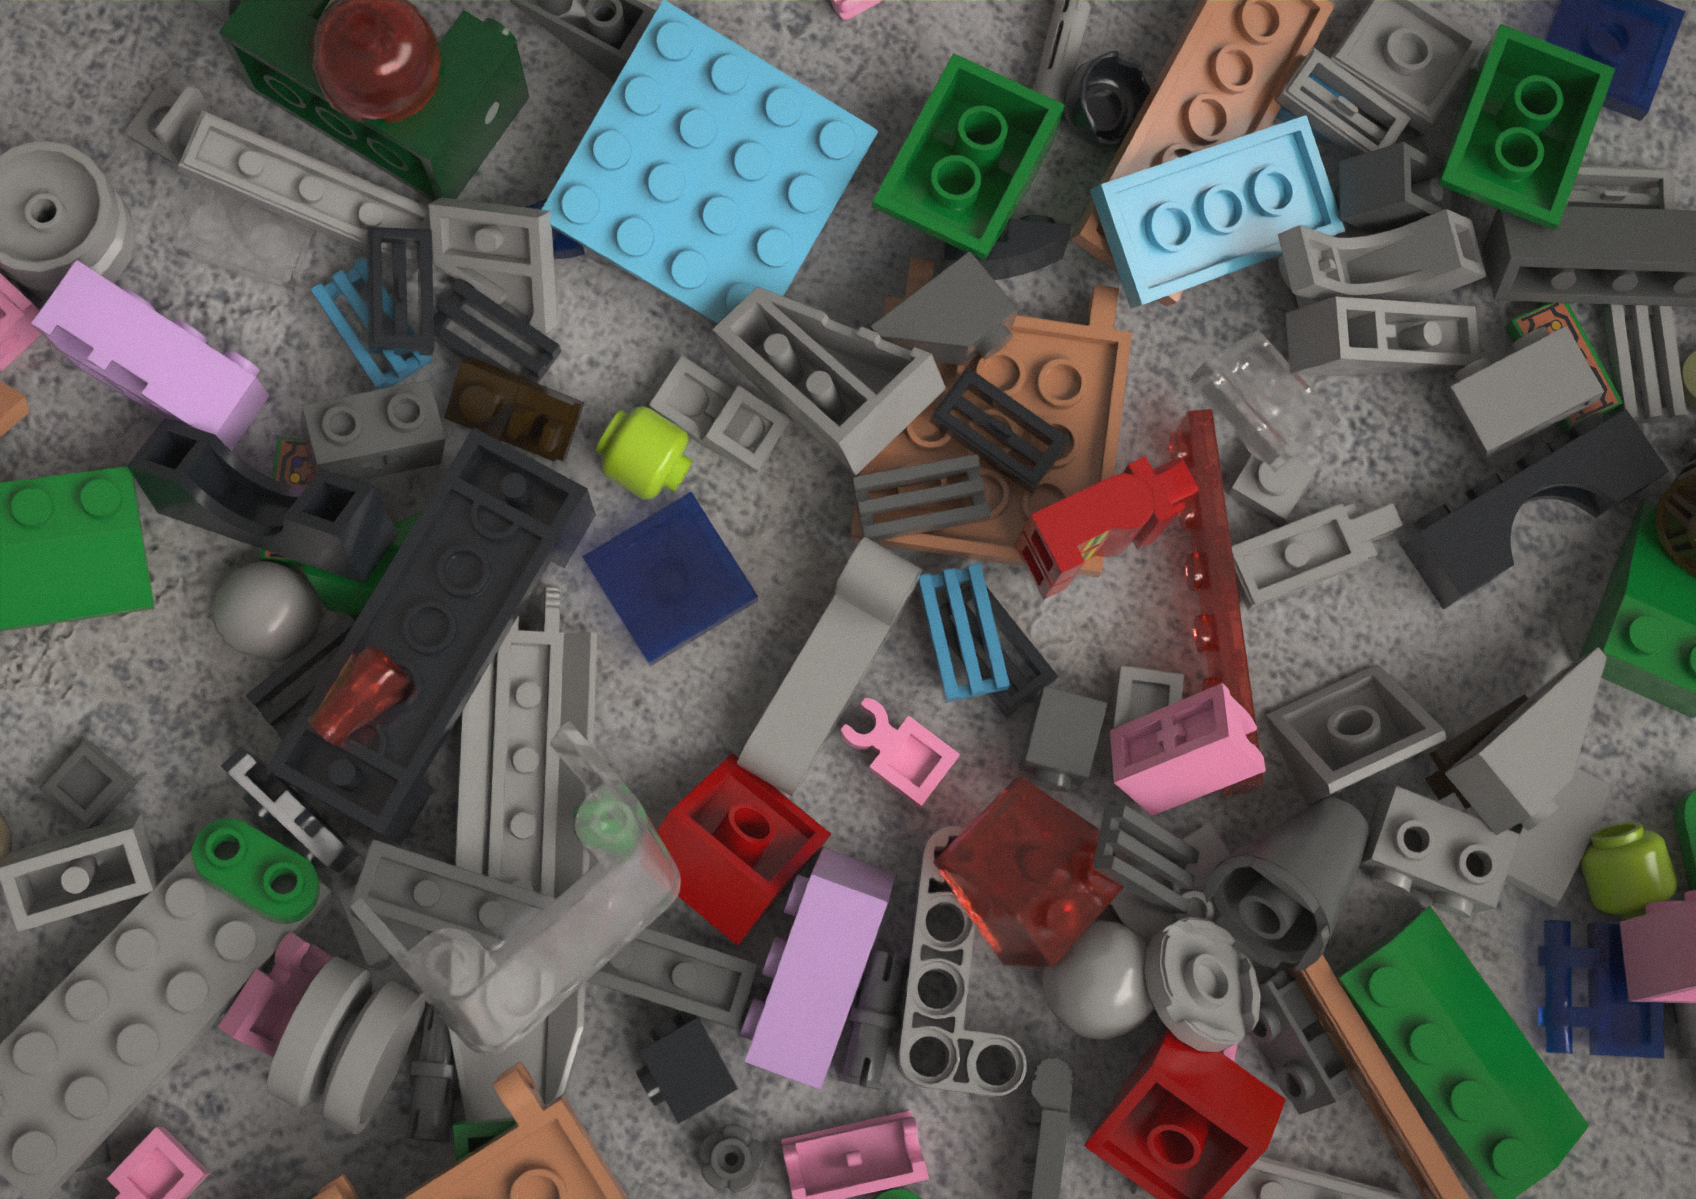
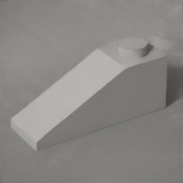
(1380, 337)
(1533, 751)

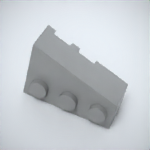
(829, 377)

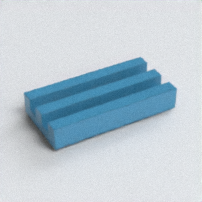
(344, 284)
(951, 580)

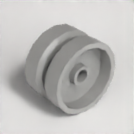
(59, 212)
(345, 1044)

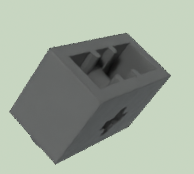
(374, 432)

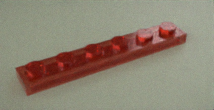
(1212, 570)

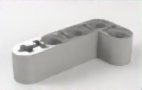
(830, 666)
(953, 961)

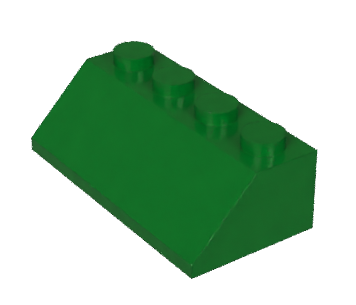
(71, 549)
(1462, 1058)

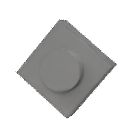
(1269, 491)
(1143, 692)

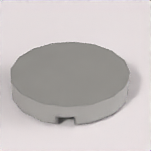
(1201, 984)

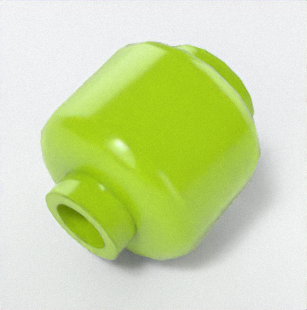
(644, 452)
(1627, 869)

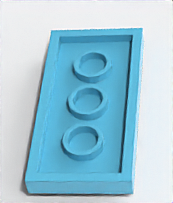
(1214, 210)

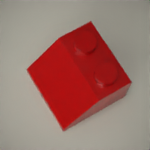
(738, 847)
(1186, 1122)

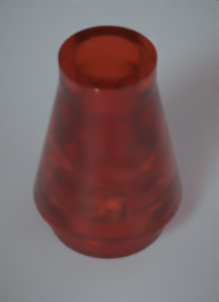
(359, 694)

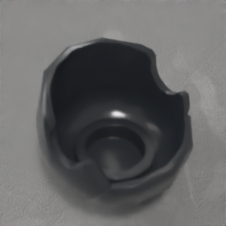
(1105, 99)

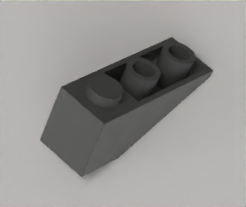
(594, 29)

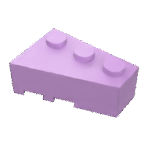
(150, 358)
(817, 967)

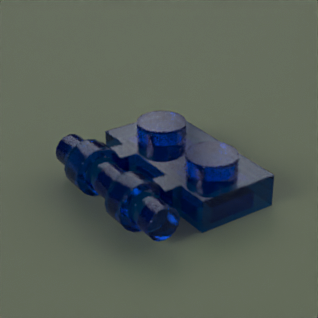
(1613, 1022)

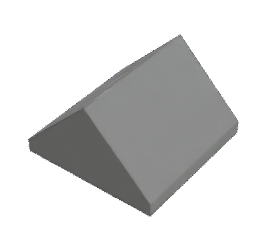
(1351, 732)

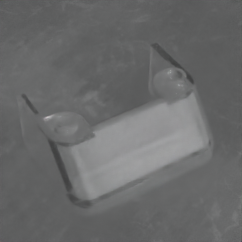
(506, 995)

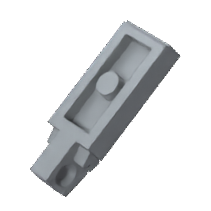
(1309, 551)

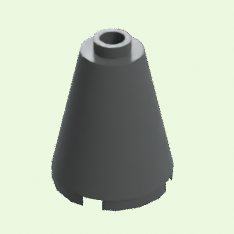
(1291, 884)

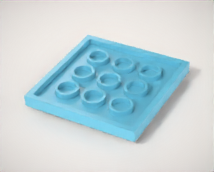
(706, 169)

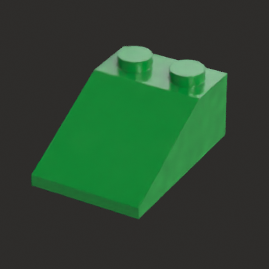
(1524, 126)
(970, 157)
(1648, 620)

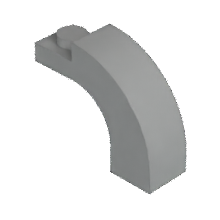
(1390, 265)

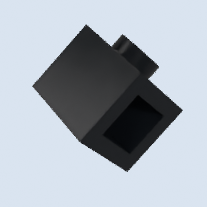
(684, 1068)

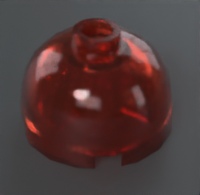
(375, 58)

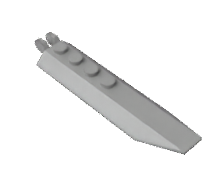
(520, 819)

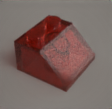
(1028, 875)

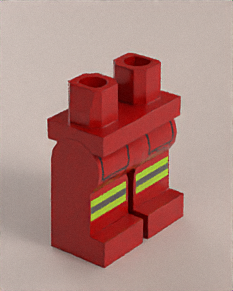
(1103, 521)

